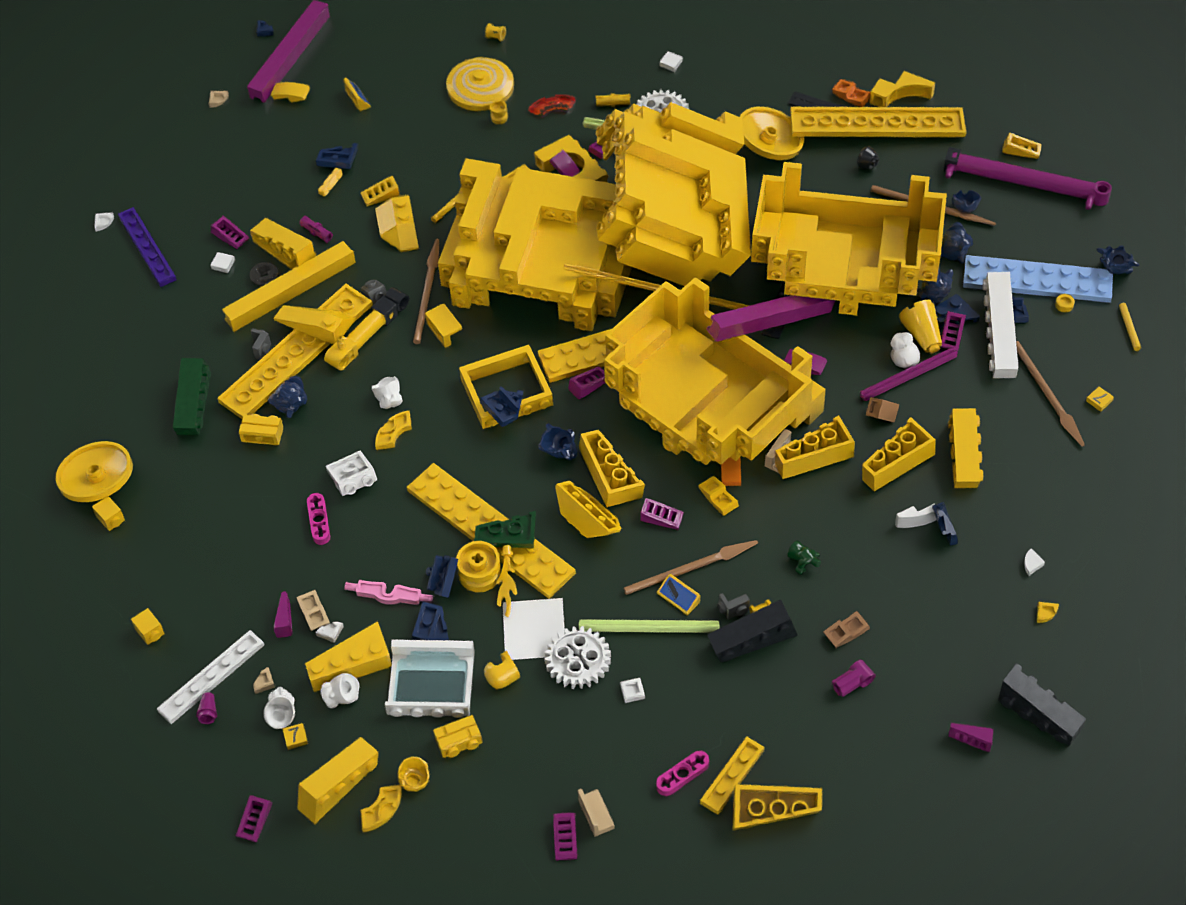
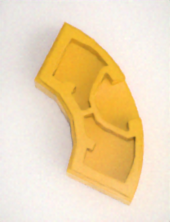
(392, 429)
(382, 808)

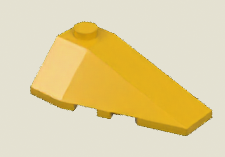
(316, 322)

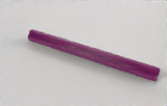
(908, 374)

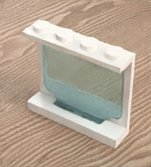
(430, 678)

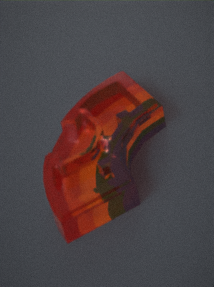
(552, 104)

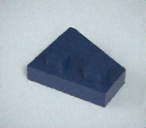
(337, 157)
(956, 305)
(430, 623)

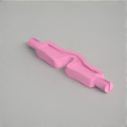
(377, 590)

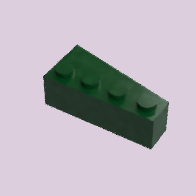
(191, 396)

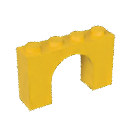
(581, 158)

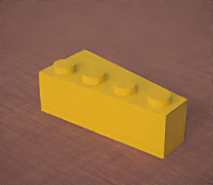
(282, 243)
(964, 434)
(815, 450)
(898, 455)
(611, 475)
(769, 804)

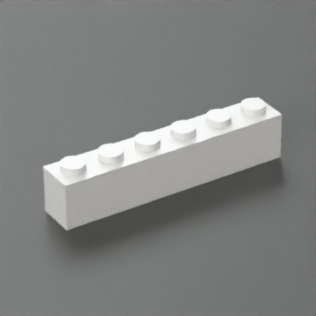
(1001, 325)

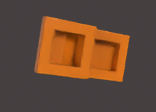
(847, 91)

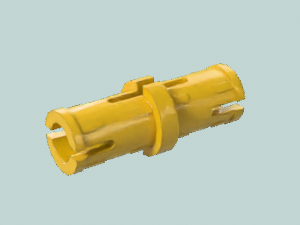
(613, 100)

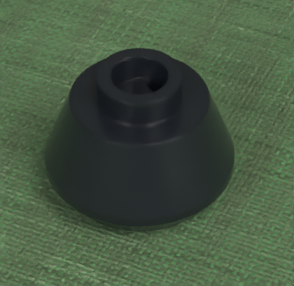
(867, 158)

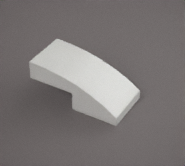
(914, 518)

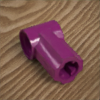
(857, 675)

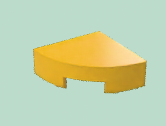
(1046, 611)

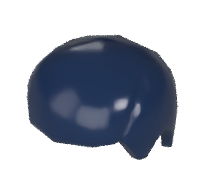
(966, 202)

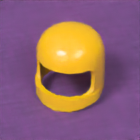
(502, 674)

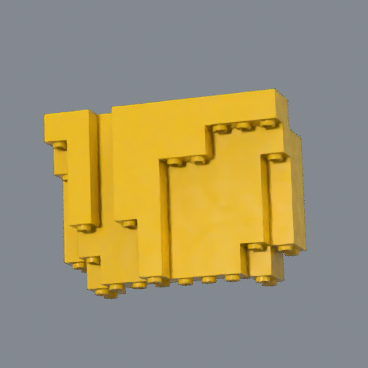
(676, 192)
(521, 234)
(847, 244)
(702, 392)

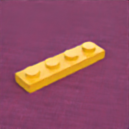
(732, 775)

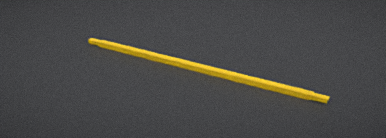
(641, 284)

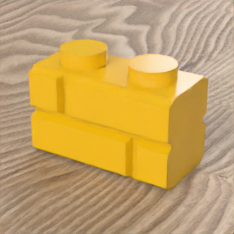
(261, 429)
(457, 736)

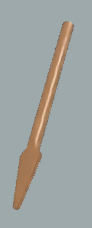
(948, 210)
(432, 263)
(1065, 419)
(725, 554)

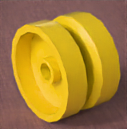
(478, 566)

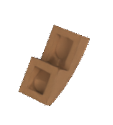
(847, 630)

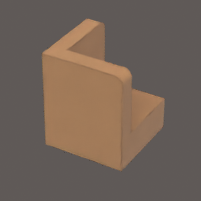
(882, 409)

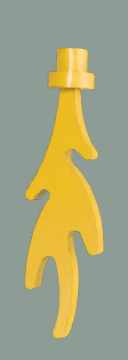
(508, 582)

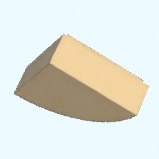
(217, 98)
(263, 681)

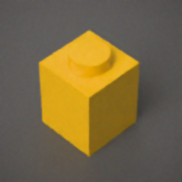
(108, 513)
(147, 626)

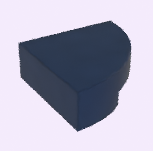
(264, 29)

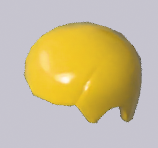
(413, 774)

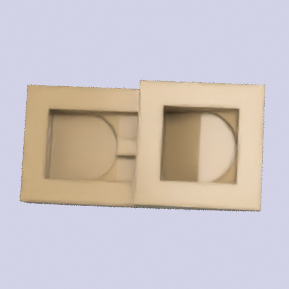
(313, 610)

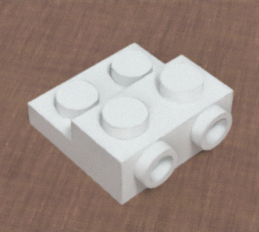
(352, 473)

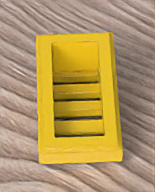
(1015, 146)
(390, 187)

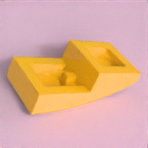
(290, 90)
(717, 495)

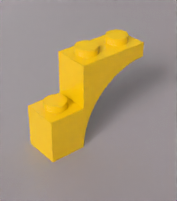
(908, 85)

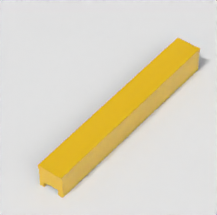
(288, 286)

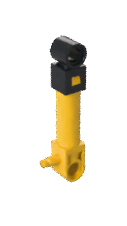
(382, 313)

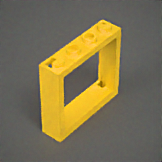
(500, 363)

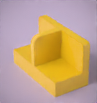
(442, 323)

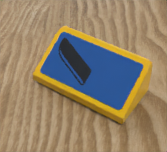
(356, 95)
(679, 594)

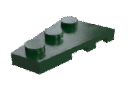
(516, 532)

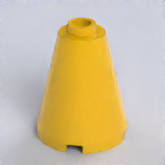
(923, 325)

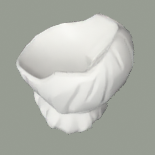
(904, 351)
(388, 392)
(340, 690)
(280, 709)

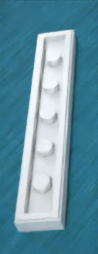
(210, 677)

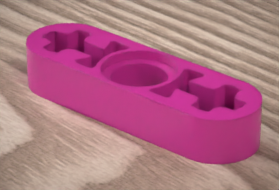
(318, 525)
(684, 764)

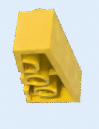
(357, 655)
(335, 779)

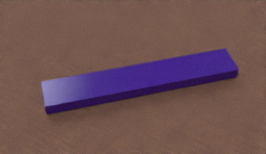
(147, 247)

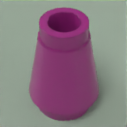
(207, 709)

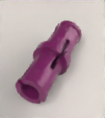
(309, 224)

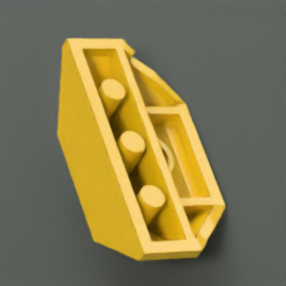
(397, 223)
(585, 511)

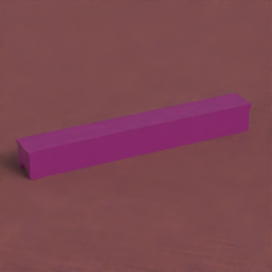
(289, 50)
(766, 315)

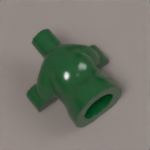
(804, 556)

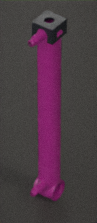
(1094, 192)

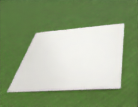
(532, 627)

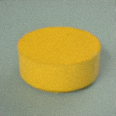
(1064, 303)

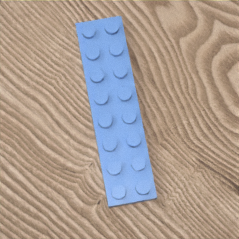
(1042, 278)

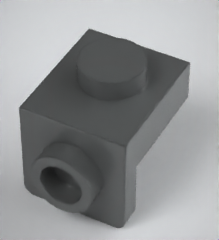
(374, 290)
(262, 343)
(735, 607)

